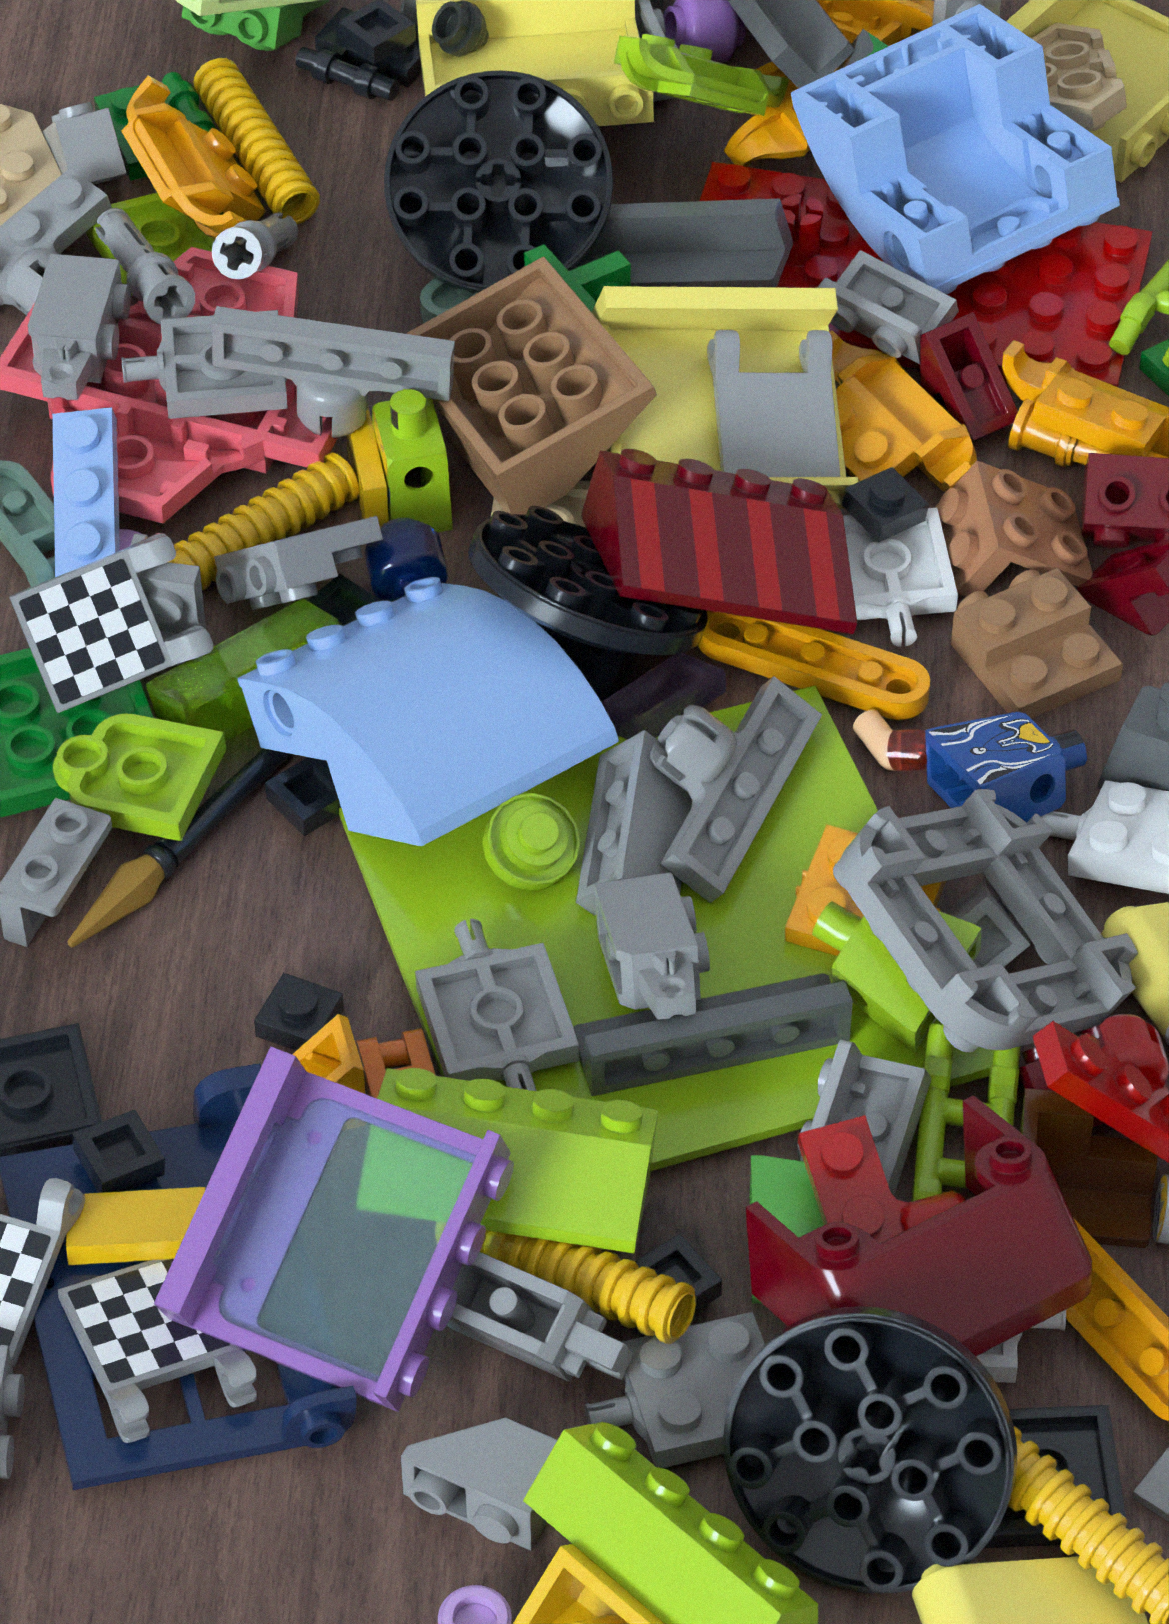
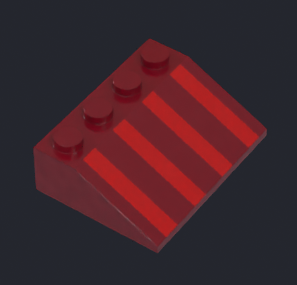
(721, 540)

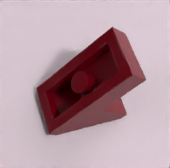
(964, 372)
(1133, 587)

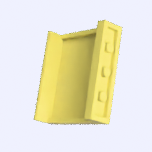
(551, 39)
(1140, 52)
(668, 341)

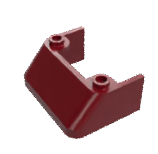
(969, 1270)

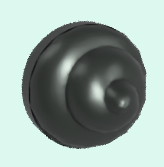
(459, 28)

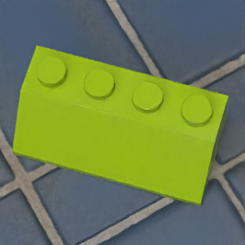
(575, 1159)
(657, 1537)

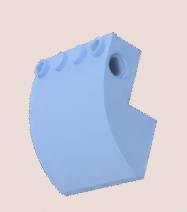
(954, 150)
(428, 709)

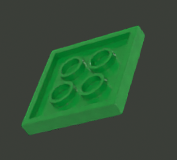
(35, 731)

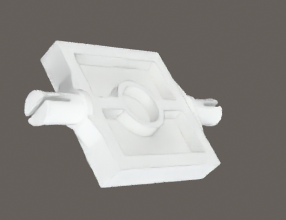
(901, 575)
(1119, 837)

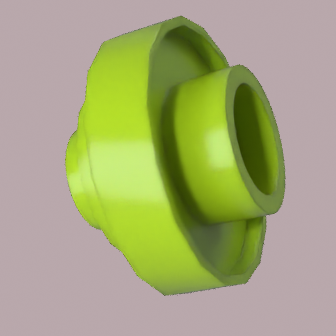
(531, 841)

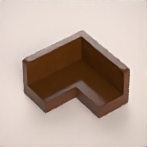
(1100, 1177)

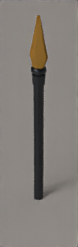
(139, 879)

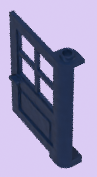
(314, 1411)

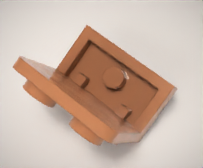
(1006, 519)

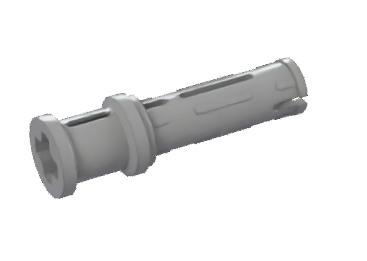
(256, 246)
(149, 273)

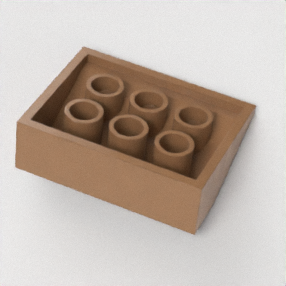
(533, 387)

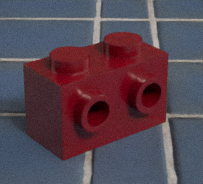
(1125, 500)

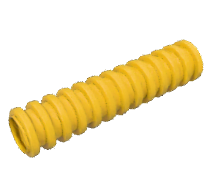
(256, 140)
(273, 516)
(603, 1281)
(1091, 1532)

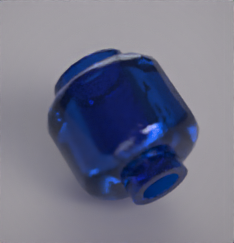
(405, 555)

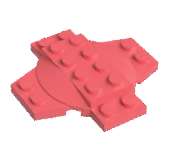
(174, 459)

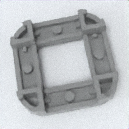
(984, 1005)

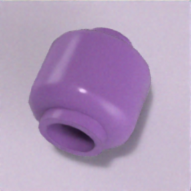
(705, 25)

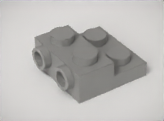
(292, 565)

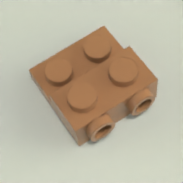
(1033, 644)

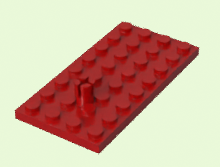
(1050, 298)

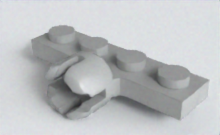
(45, 228)
(331, 362)
(729, 780)

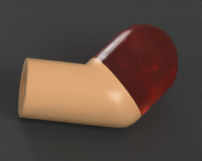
(891, 748)

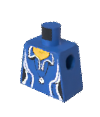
(1004, 756)

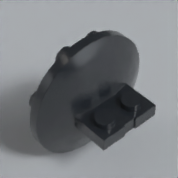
(495, 173)
(562, 584)
(869, 1448)

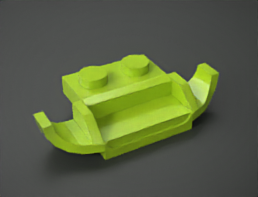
(692, 76)

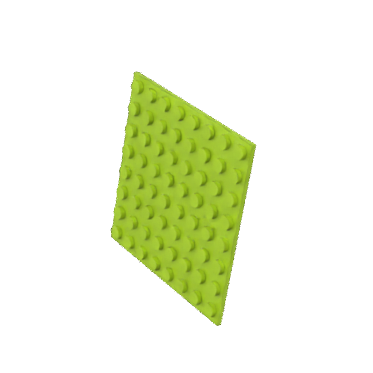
(436, 886)

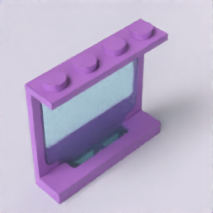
(334, 1232)

